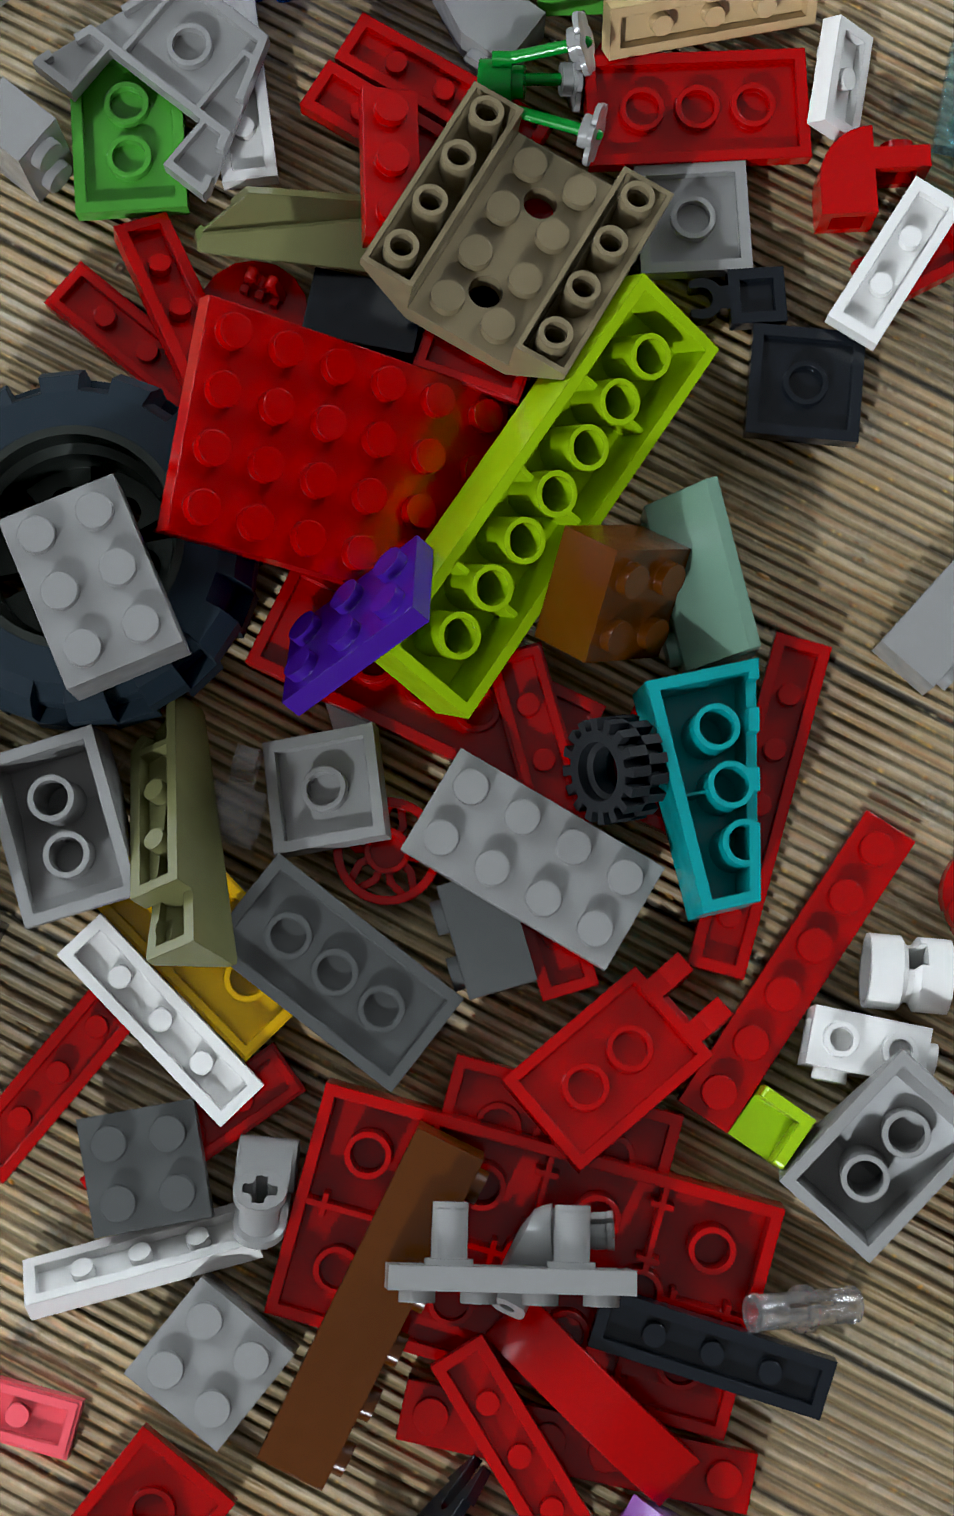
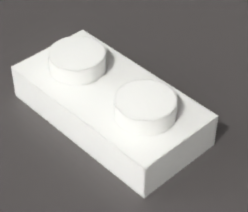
(839, 77)

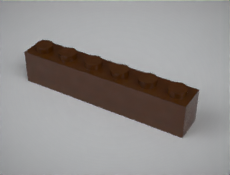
(366, 1318)

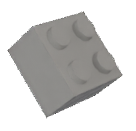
(212, 1360)

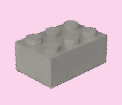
(94, 587)

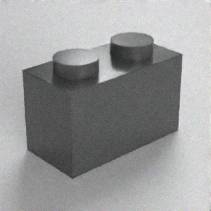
(486, 943)

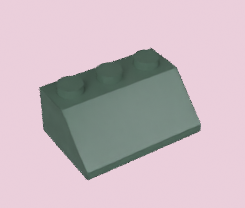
(712, 610)

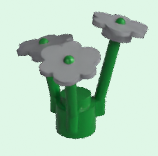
(510, 81)

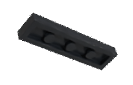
(715, 1353)

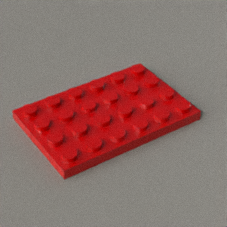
(314, 445)

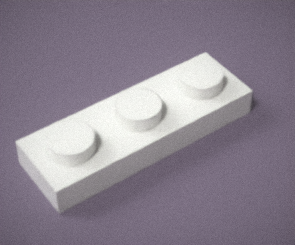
(893, 264)

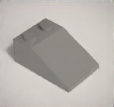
(64, 825)
(877, 1155)

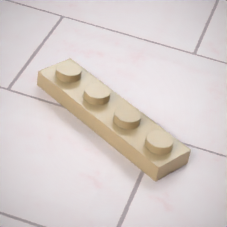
(663, 25)

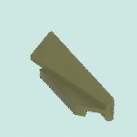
(288, 228)
(178, 844)

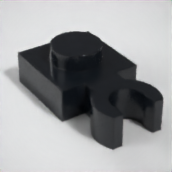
(746, 298)

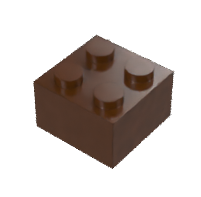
(612, 592)

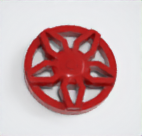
(386, 859)

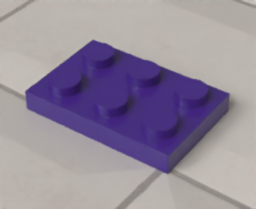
(358, 624)

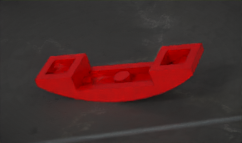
(594, 1402)

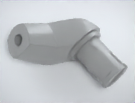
(535, 1247)

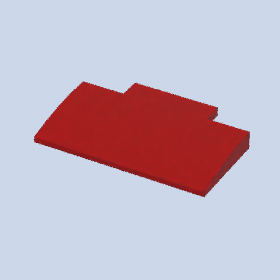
(681, 1234)

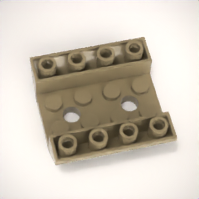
(469, 228)

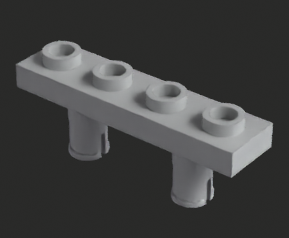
(478, 1284)

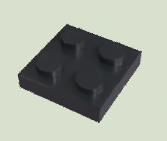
(803, 386)

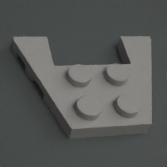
(188, 52)

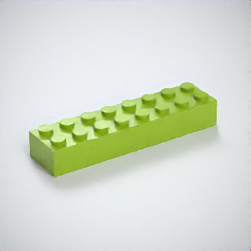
(550, 467)

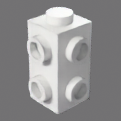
(858, 1044)

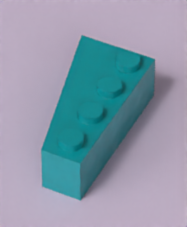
(713, 784)

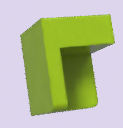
(771, 1126)

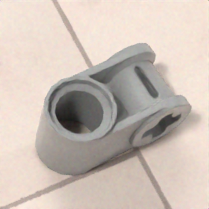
(263, 1189)

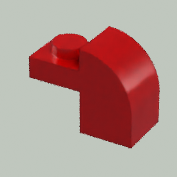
(854, 170)

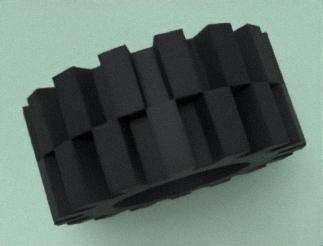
(637, 766)

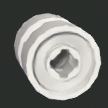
(906, 973)

